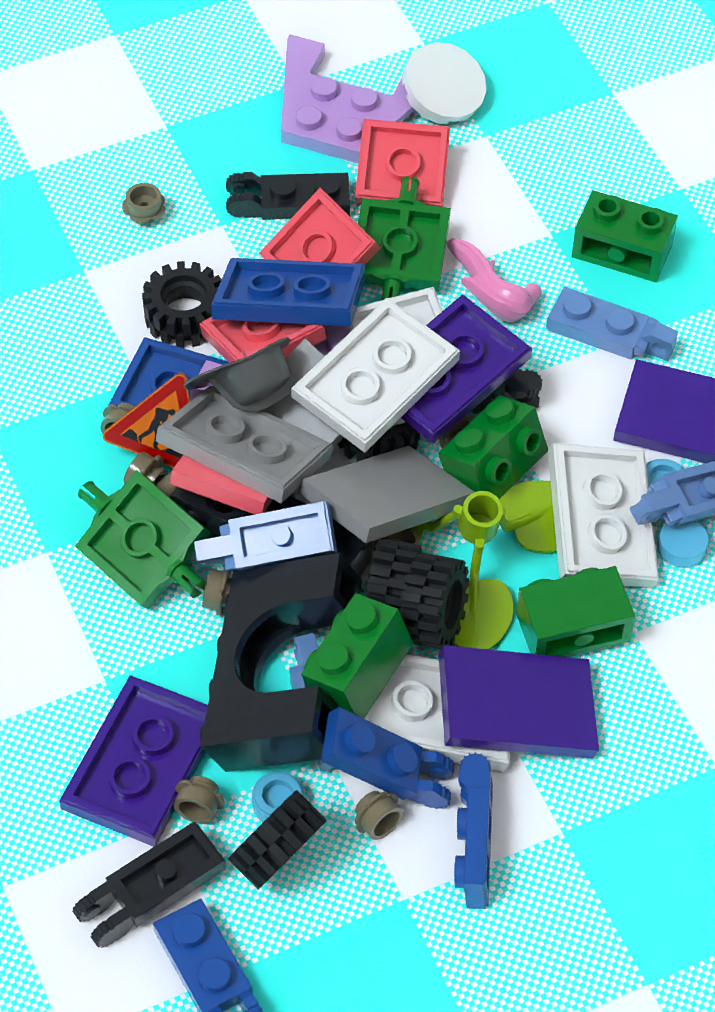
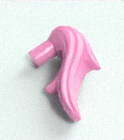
(501, 298)

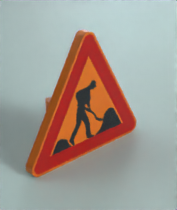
(139, 426)

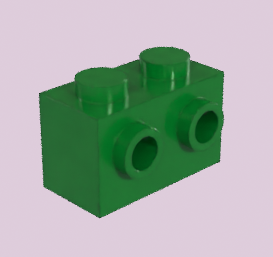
(624, 236)
(496, 447)
(575, 613)
(359, 654)

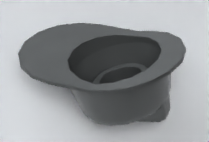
(252, 381)

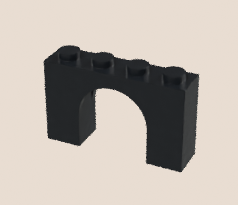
(261, 613)

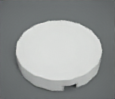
(444, 83)

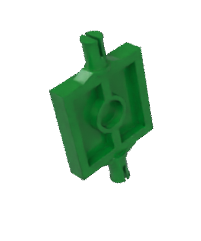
(410, 241)
(142, 539)

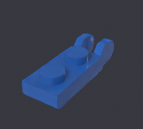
(385, 759)
(475, 827)
(204, 960)

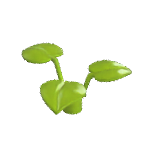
(522, 509)

